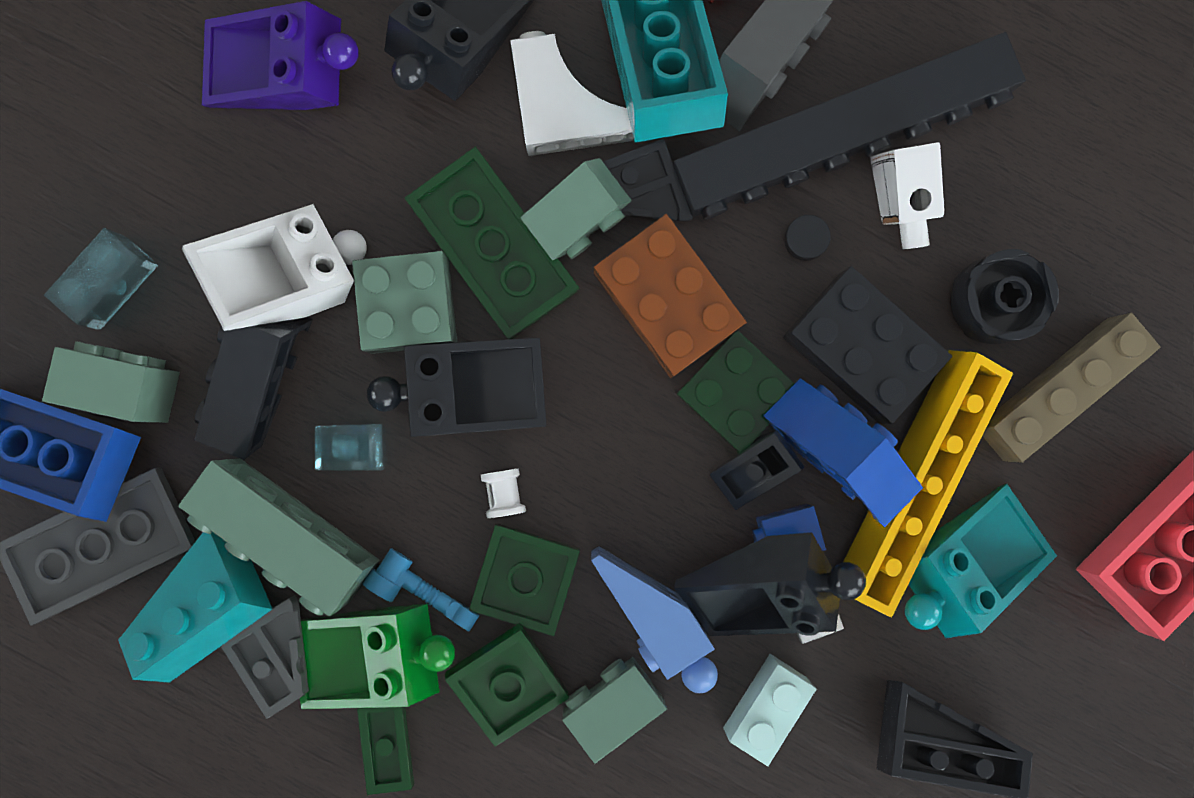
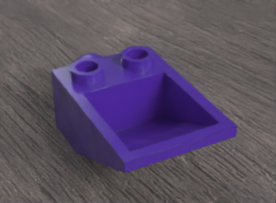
(275, 58)

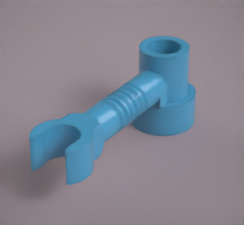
(394, 575)

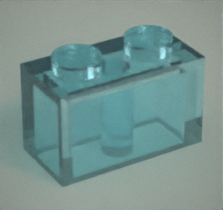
(101, 279)

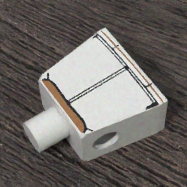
(907, 176)

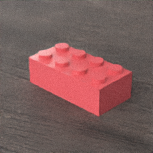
(1149, 558)

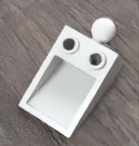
(275, 268)

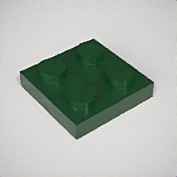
(736, 391)
(524, 579)
(506, 685)

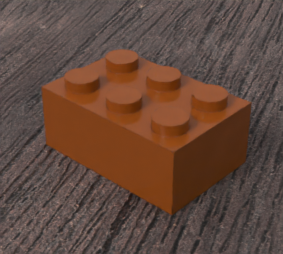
(668, 296)

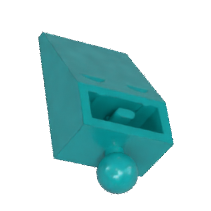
(977, 566)

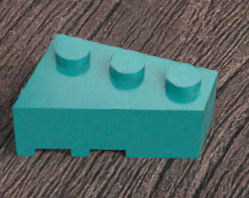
(193, 612)

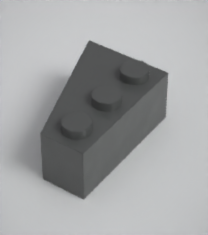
(764, 49)

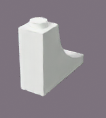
(555, 106)

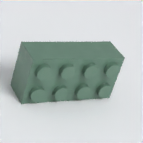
(278, 535)

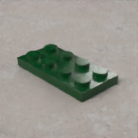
(490, 244)

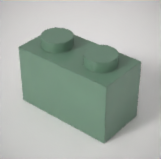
(576, 209)
(612, 708)

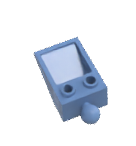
(666, 626)

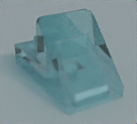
(350, 447)

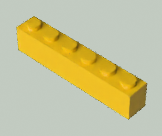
(937, 455)

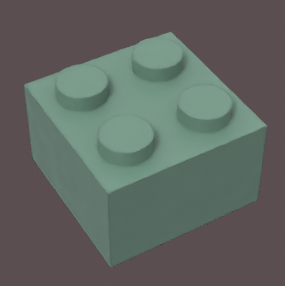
(404, 301)
(111, 383)

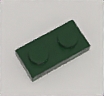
(385, 749)

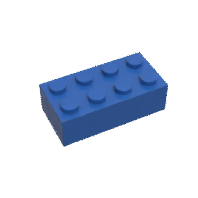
(62, 457)

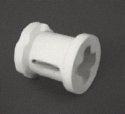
(503, 493)

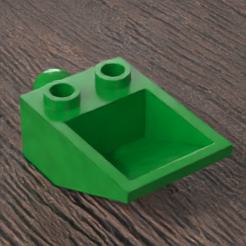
(373, 658)

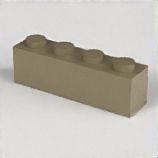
(1069, 387)

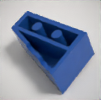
(845, 448)

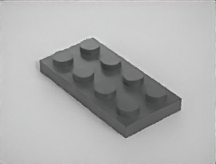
(82, 557)

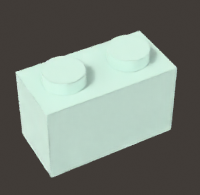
(769, 709)

